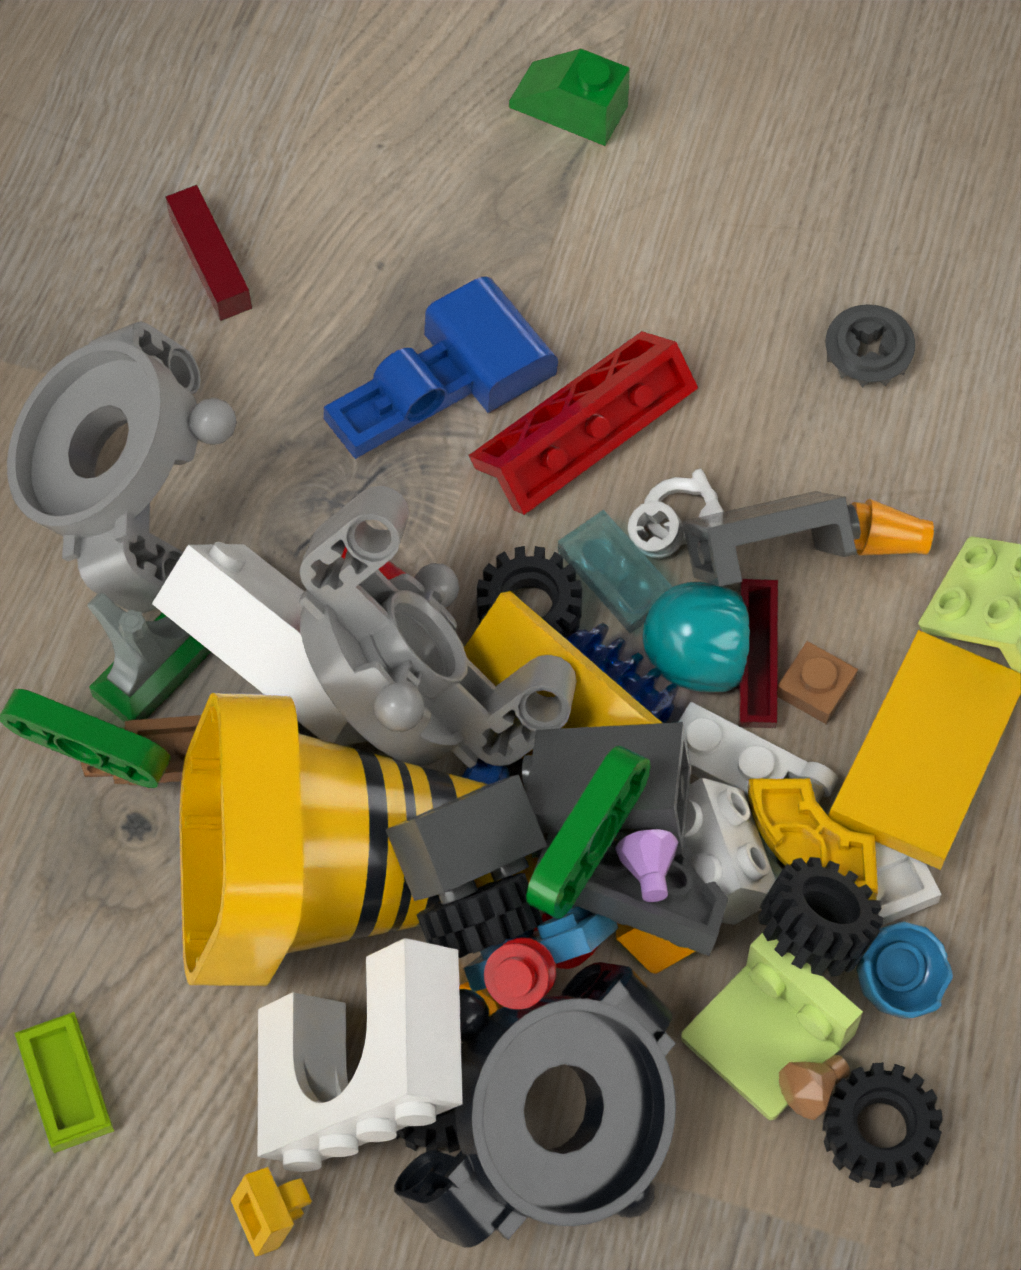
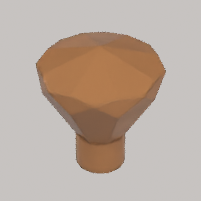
(811, 1084)

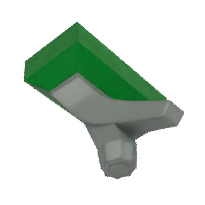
(148, 660)

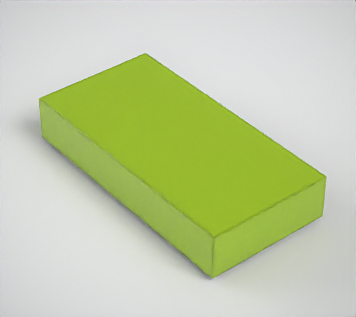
(64, 1082)

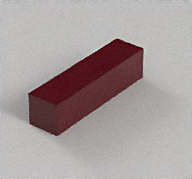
(208, 252)

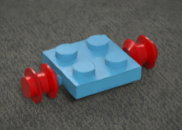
(525, 966)

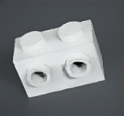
(727, 847)

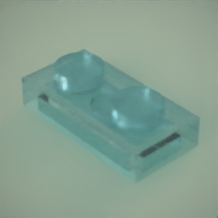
(614, 569)

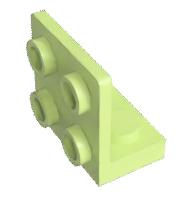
(981, 598)
(767, 1020)

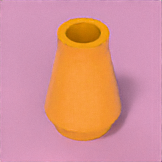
(891, 530)

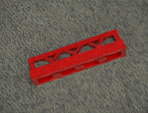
(586, 420)

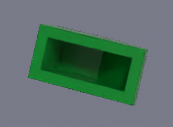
(575, 93)

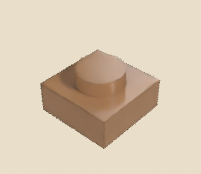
(816, 682)

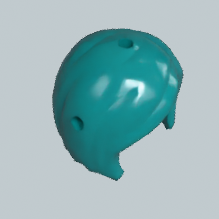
(698, 636)

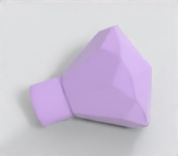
(648, 858)

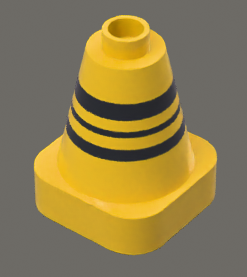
(291, 840)

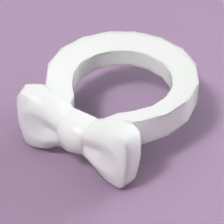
(694, 486)

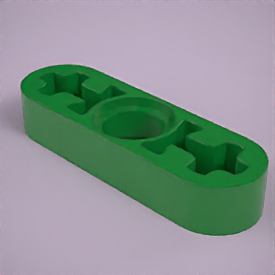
(85, 738)
(588, 832)

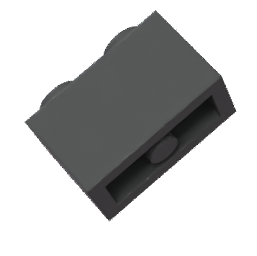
(467, 839)

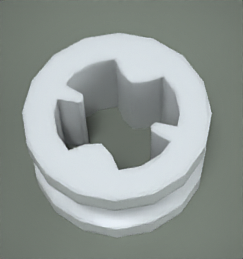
(656, 512)

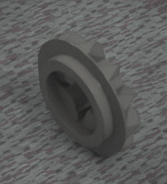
(868, 324)

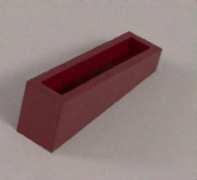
(759, 684)

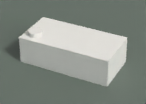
(252, 624)

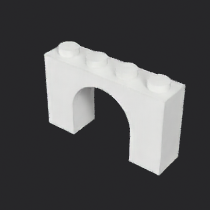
(405, 1070)

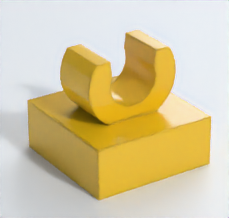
(268, 1210)

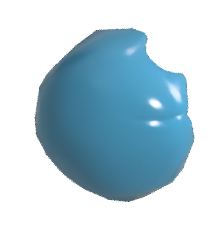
(905, 971)

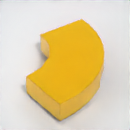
(799, 828)

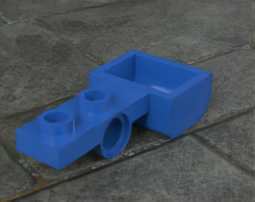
(477, 350)

